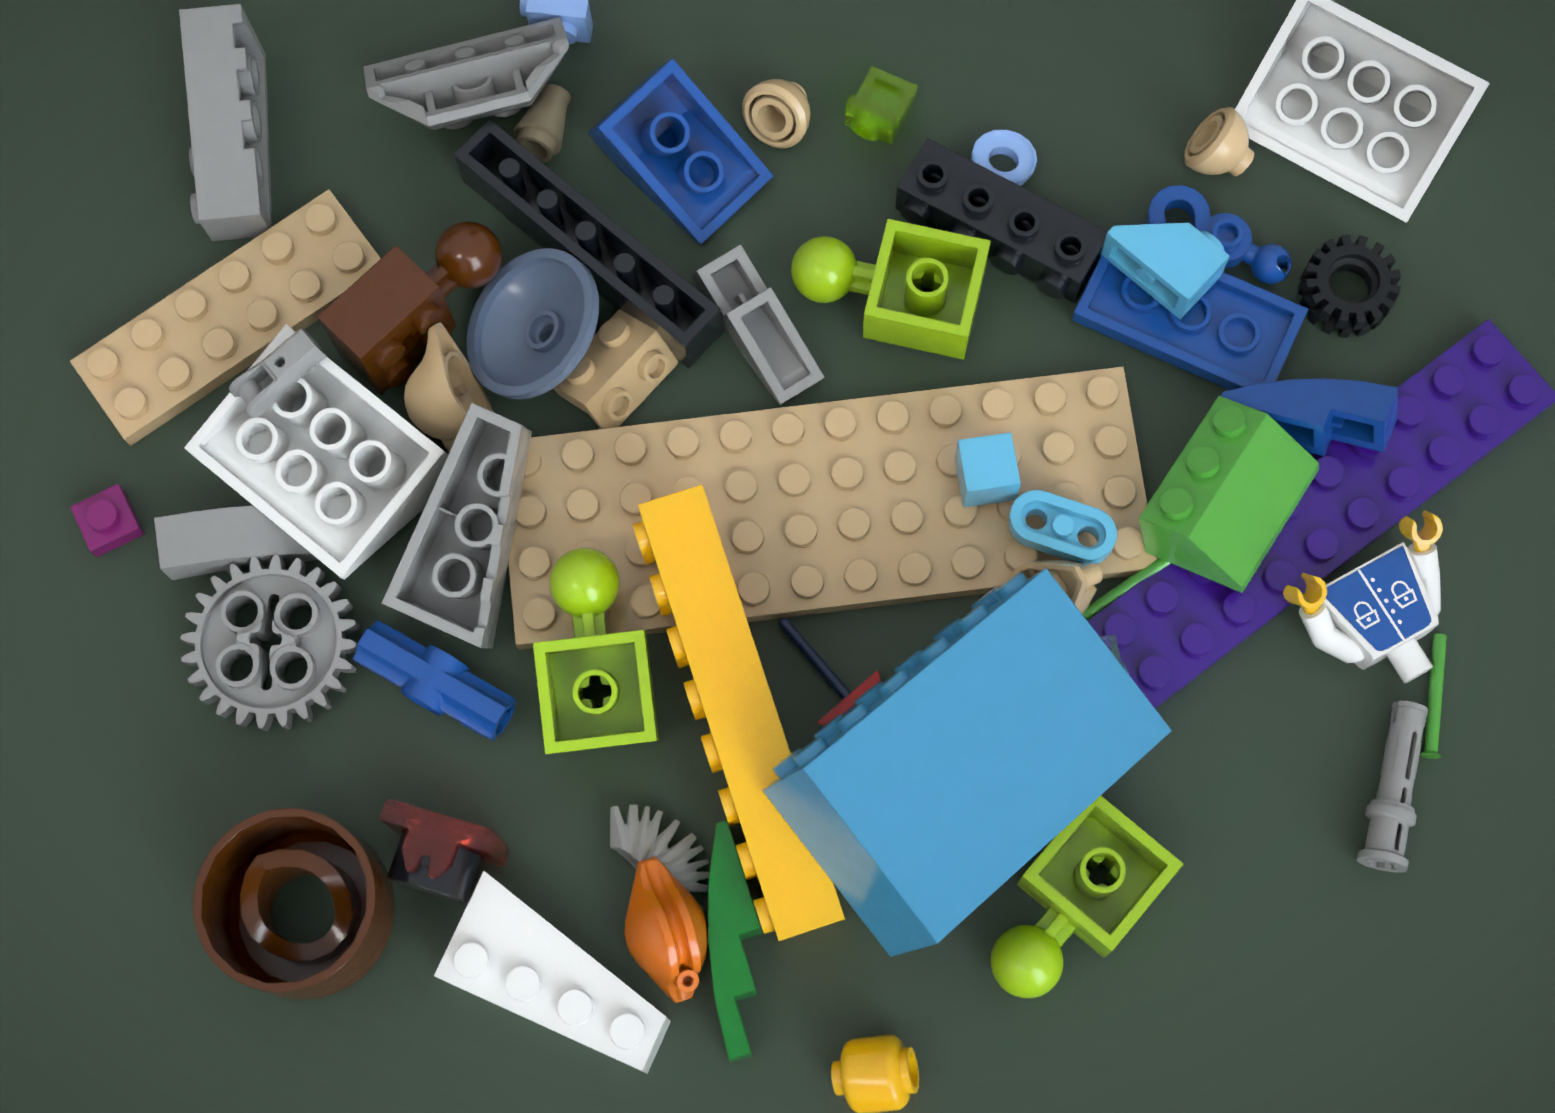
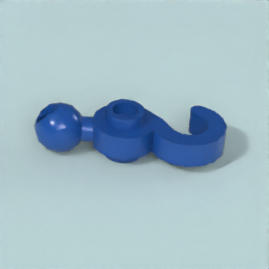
(1228, 229)

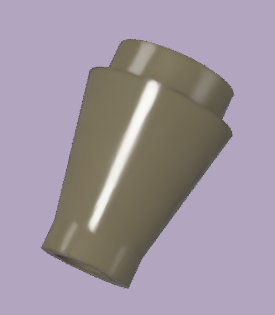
(544, 123)

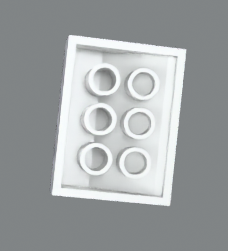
(1358, 105)
(323, 462)

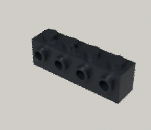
(1024, 229)

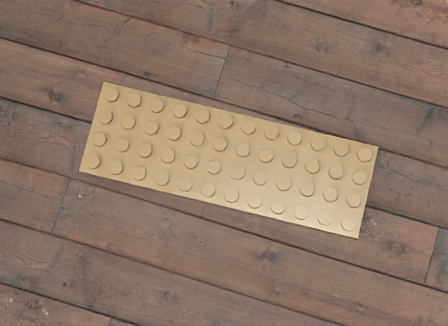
(830, 497)

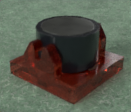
(439, 851)

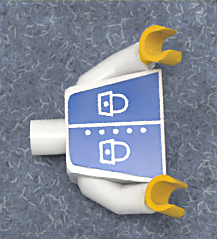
(1379, 605)

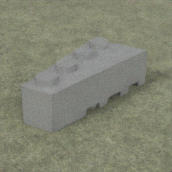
(227, 122)
(465, 534)

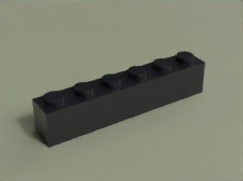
(567, 221)

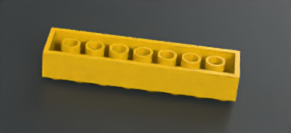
(737, 703)

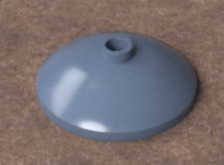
(532, 324)

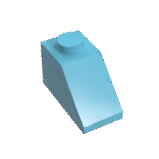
(1167, 261)

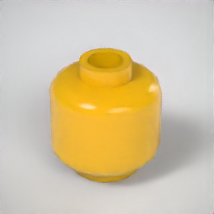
(876, 1074)

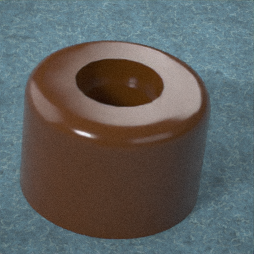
(238, 891)

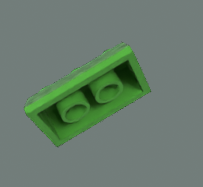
(1227, 495)

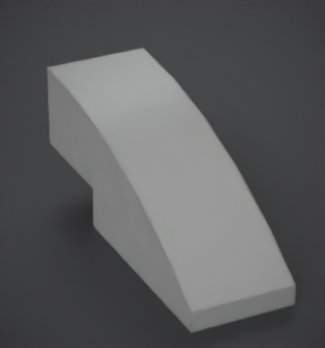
(758, 325)
(216, 538)

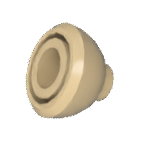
(777, 112)
(1220, 145)

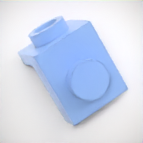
(573, 13)

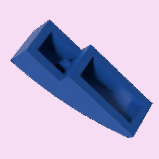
(1326, 410)

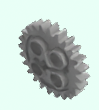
(222, 642)

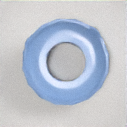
(1008, 144)

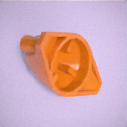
(666, 930)

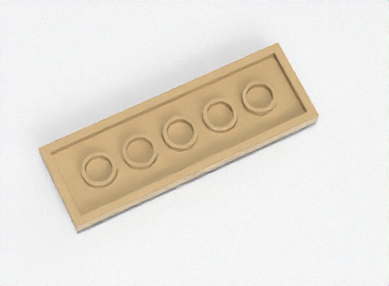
(225, 318)

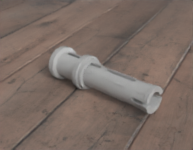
(1392, 809)

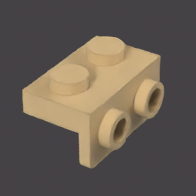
(618, 370)

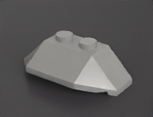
(471, 77)

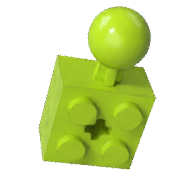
(896, 305)
(586, 586)
(1030, 957)

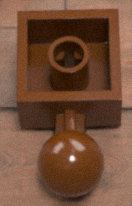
(387, 312)

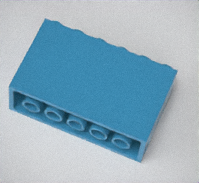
(965, 762)

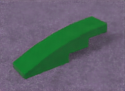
(730, 921)

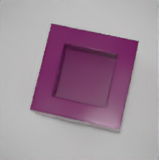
(107, 520)

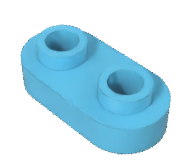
(1063, 523)

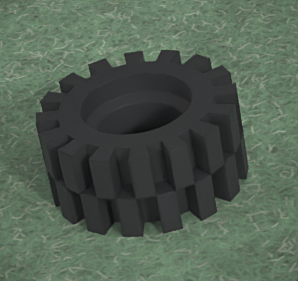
(1357, 259)

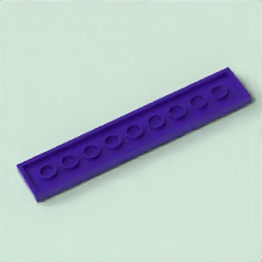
(1446, 423)

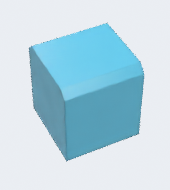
(987, 469)

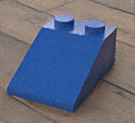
(681, 152)

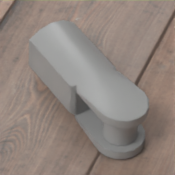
(284, 365)

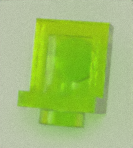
(879, 106)

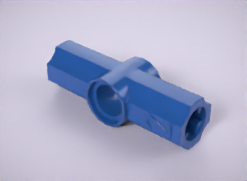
(435, 680)

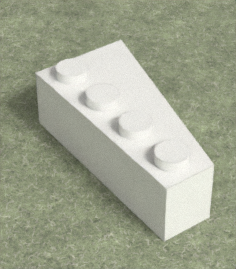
(538, 973)

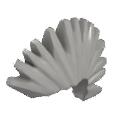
(639, 841)

